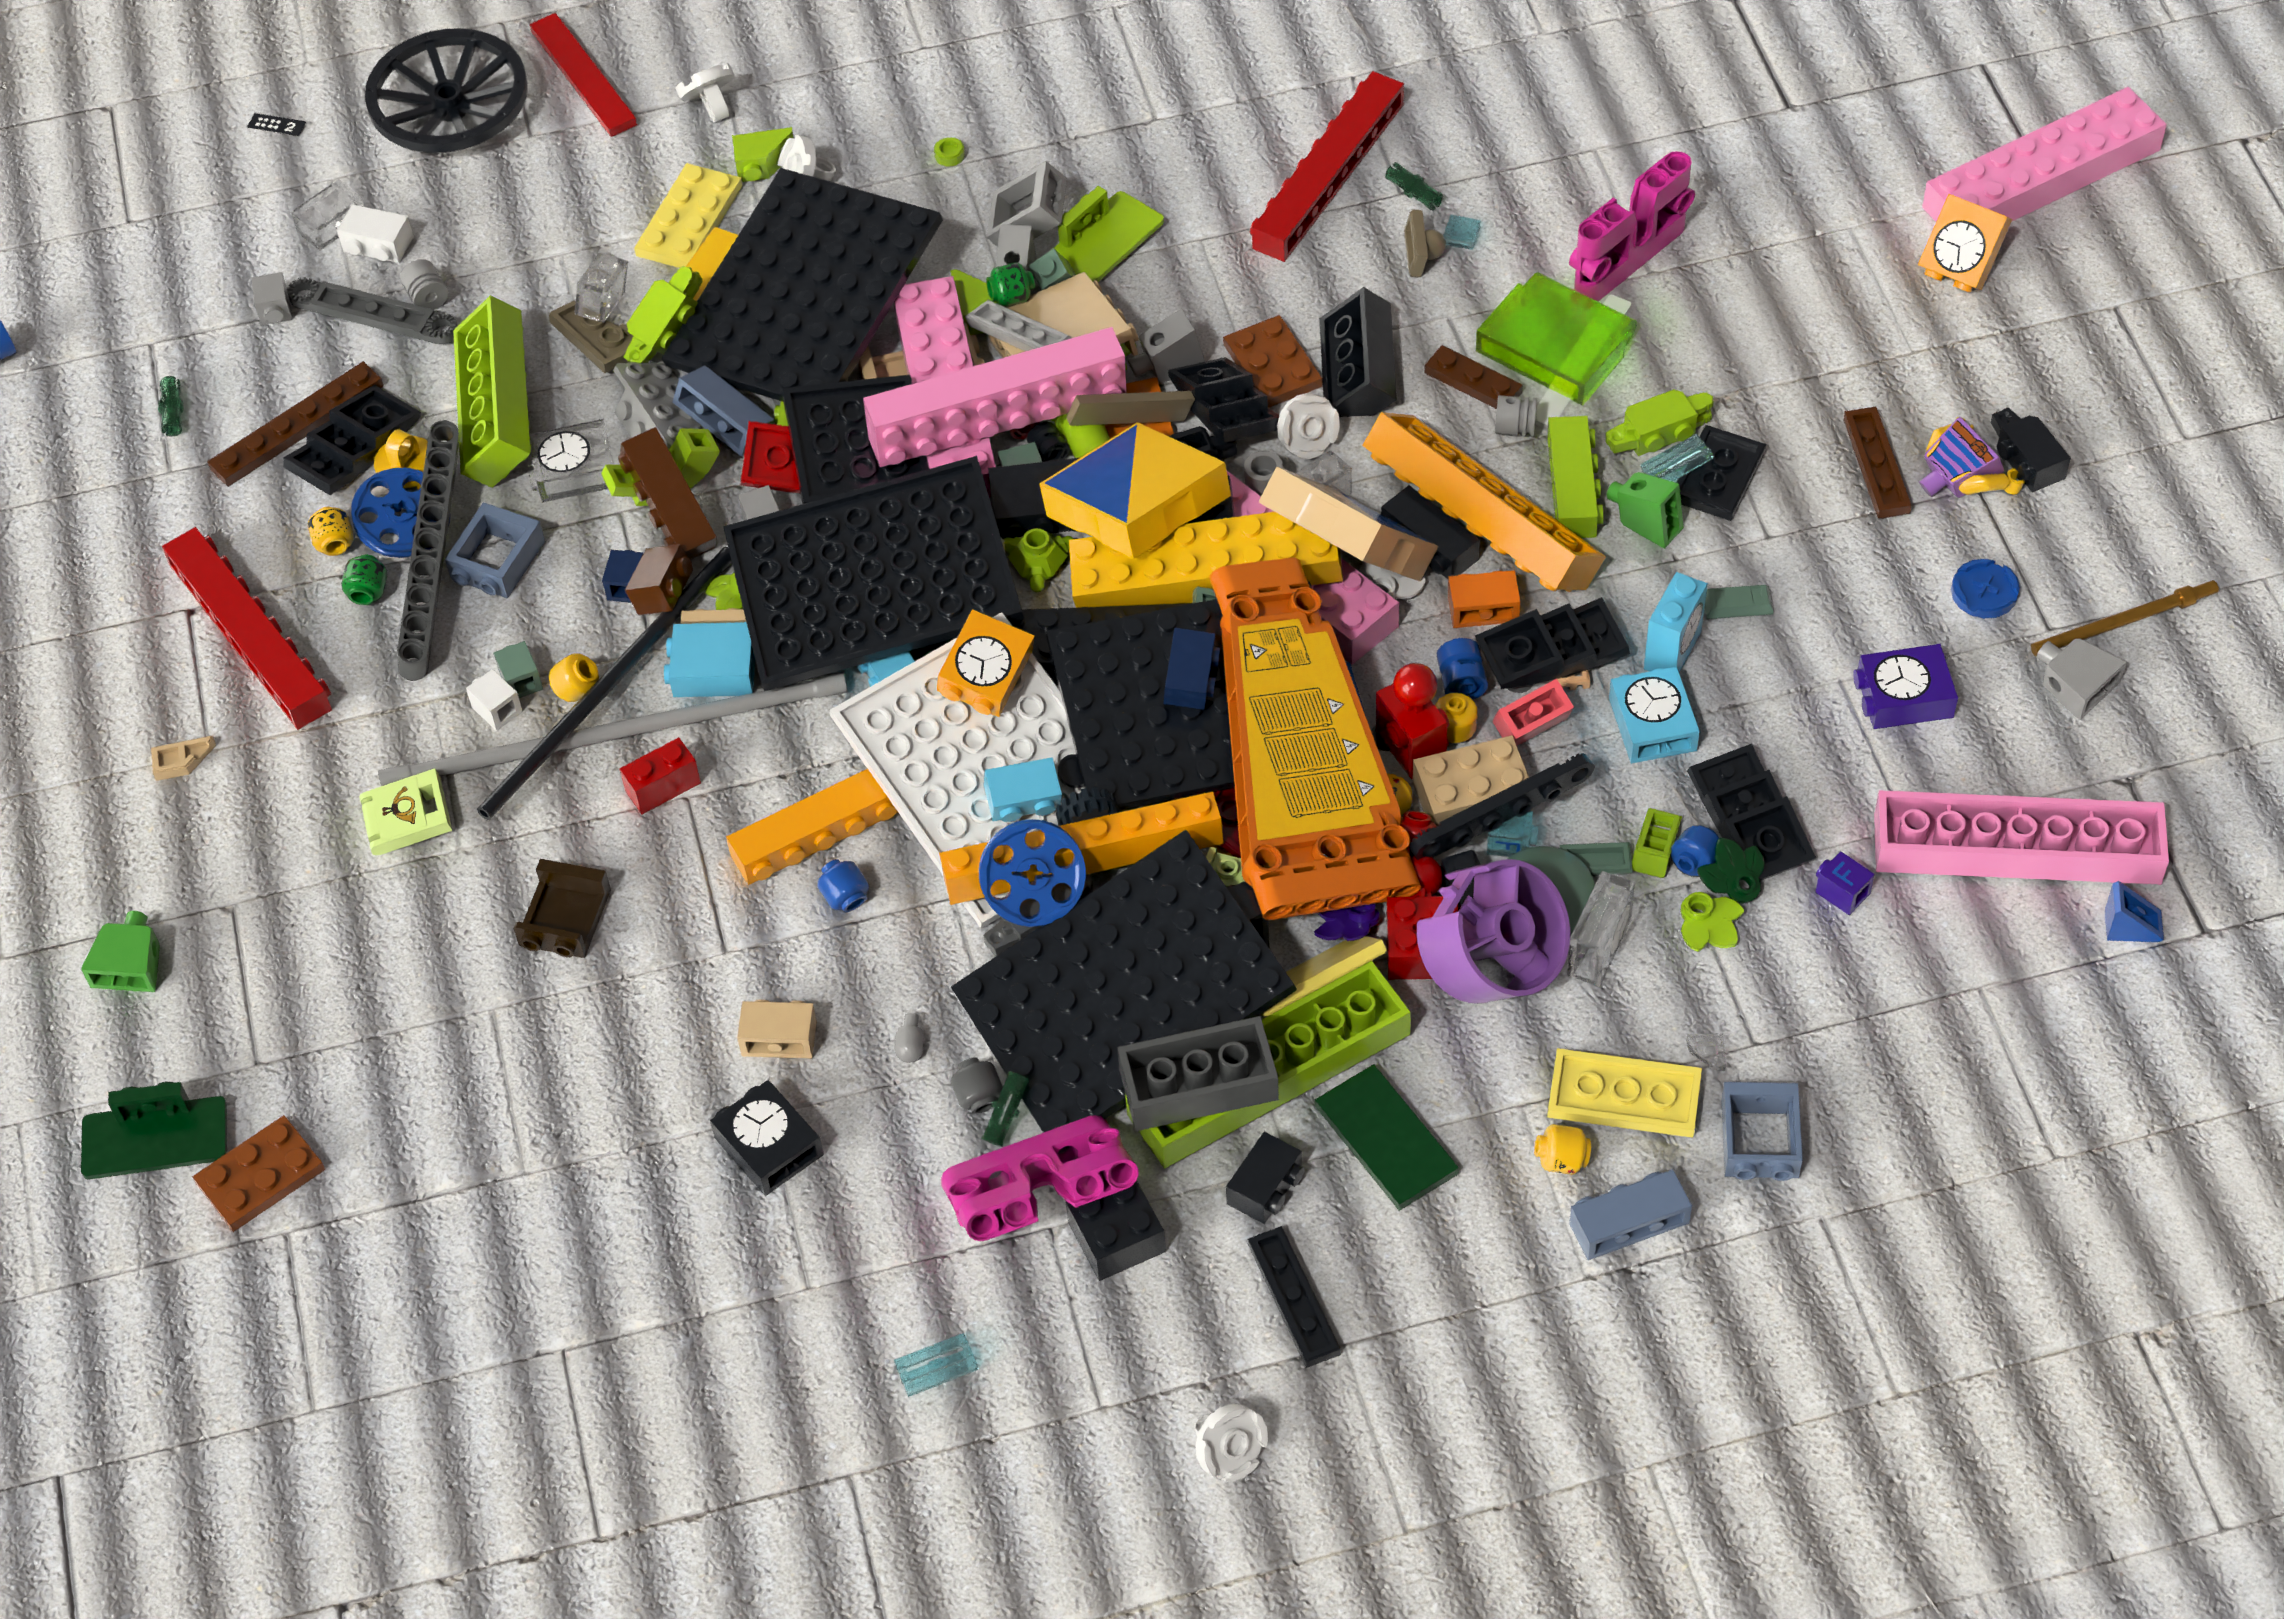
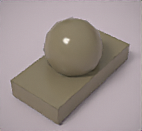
(1421, 243)

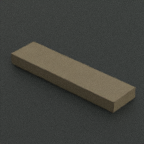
(1130, 408)

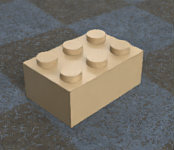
(1466, 776)

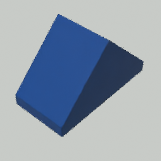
(2131, 917)

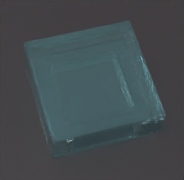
(1462, 232)

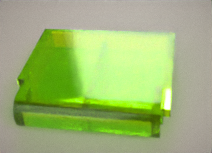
(1556, 337)

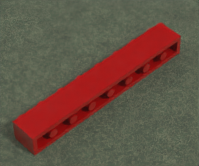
(1327, 166)
(248, 628)

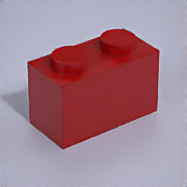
(660, 775)

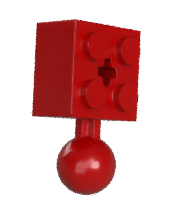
(1408, 717)
(1402, 919)

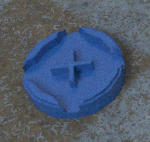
(1985, 588)

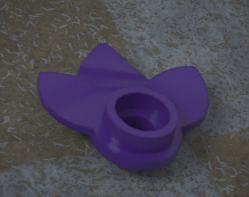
(1347, 923)

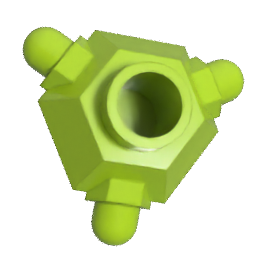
(1037, 555)

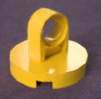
(402, 451)

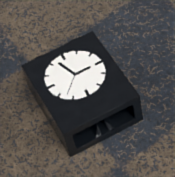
(766, 1137)

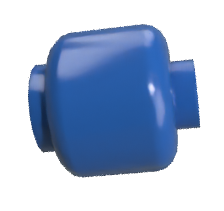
(1694, 849)
(843, 885)

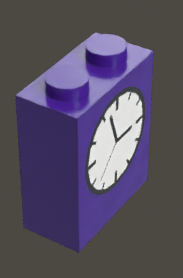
(1906, 686)

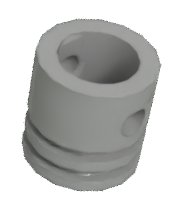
(424, 284)
(1515, 415)
(1259, 469)

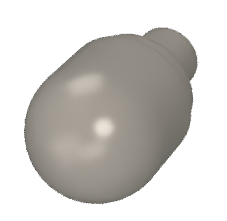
(909, 1039)

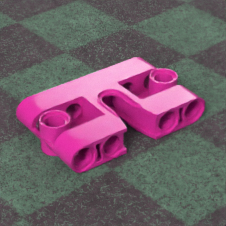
(1621, 241)
(1084, 1173)

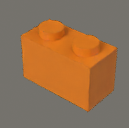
(1483, 598)

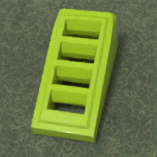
(1655, 844)

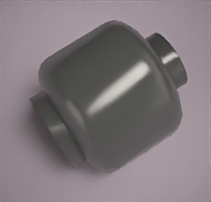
(976, 1085)

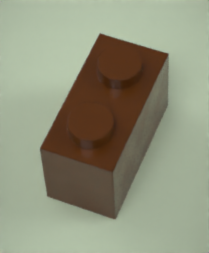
(659, 579)

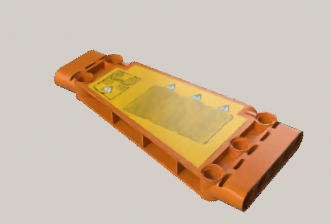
(1303, 753)

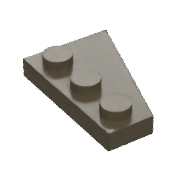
(598, 341)

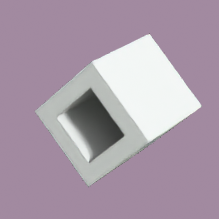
(494, 699)

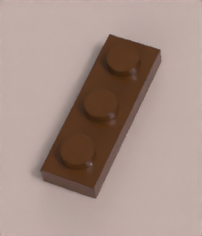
(1470, 376)

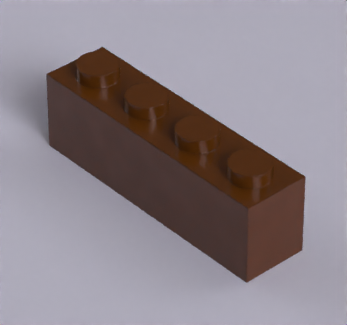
(666, 493)

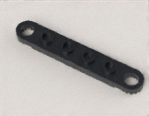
(1495, 810)

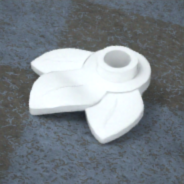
(1392, 583)

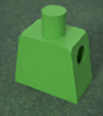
(1649, 507)
(124, 956)

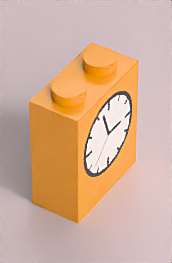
(1964, 243)
(985, 663)

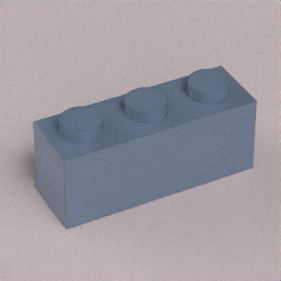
(718, 407)
(1630, 1214)

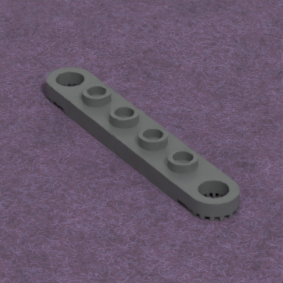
(372, 310)

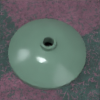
(1567, 874)

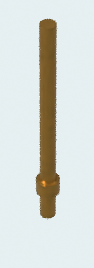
(2182, 597)

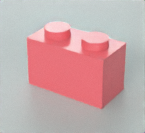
(1534, 713)

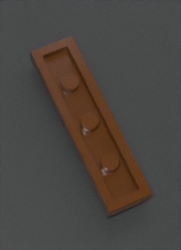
(1877, 462)

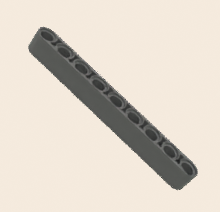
(426, 561)

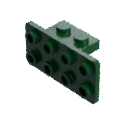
(152, 1131)

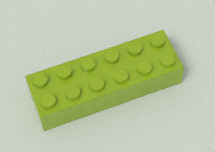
(491, 392)

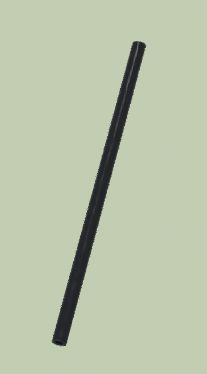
(602, 687)

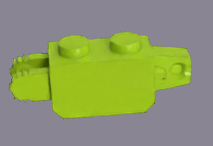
(662, 315)
(1660, 422)

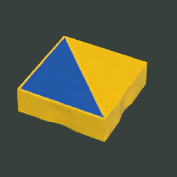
(1135, 489)

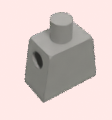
(1017, 240)
(1167, 346)
(2080, 674)

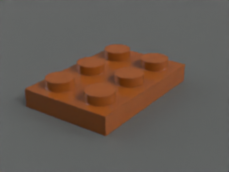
(1274, 360)
(258, 1173)

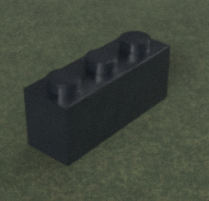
(1456, 545)

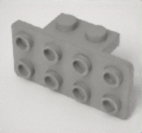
(649, 401)

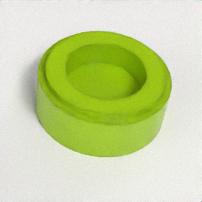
(949, 151)

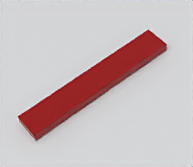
(583, 74)

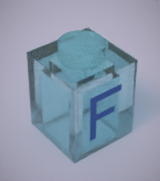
(1513, 836)

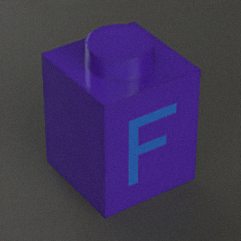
(1844, 882)

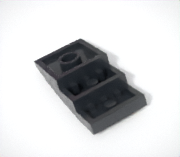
(1225, 399)
(350, 439)
(1552, 644)
(1751, 809)

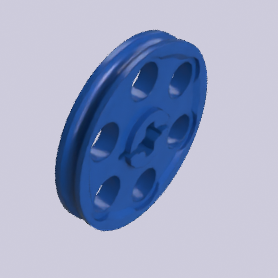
(385, 509)
(1024, 856)

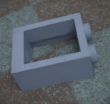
(503, 524)
(1761, 1099)

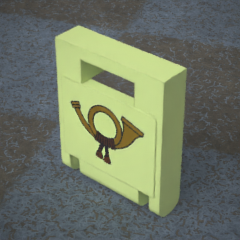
(397, 814)

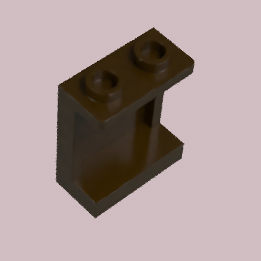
(564, 909)

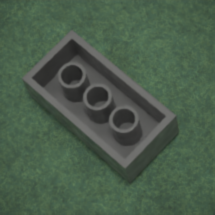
(1198, 1073)

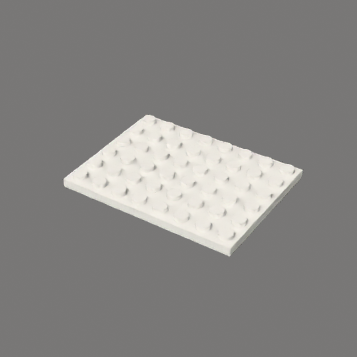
(936, 750)

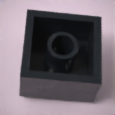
(1117, 1231)

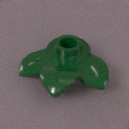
(1730, 867)

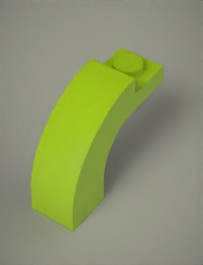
(691, 450)

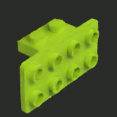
(1104, 231)

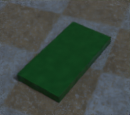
(1386, 1137)

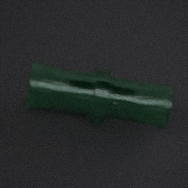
(1414, 186)
(170, 406)
(995, 1132)

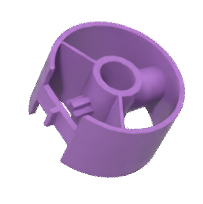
(1511, 918)

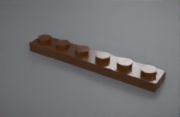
(290, 425)

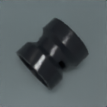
(1048, 442)

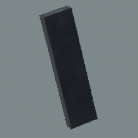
(1294, 1297)

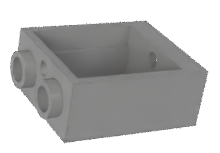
(1035, 186)

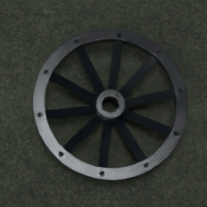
(447, 98)

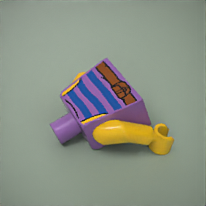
(1965, 463)

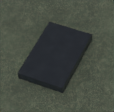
(1723, 481)

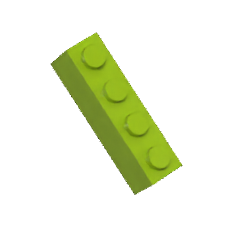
(1573, 475)

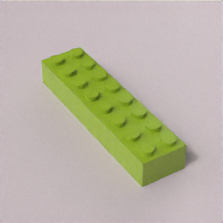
(1308, 1046)

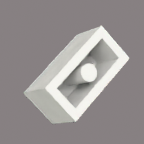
(375, 233)

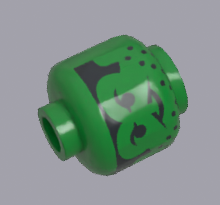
(1010, 284)
(364, 579)

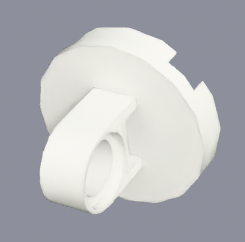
(707, 85)
(800, 157)
(1308, 425)
(1230, 1441)

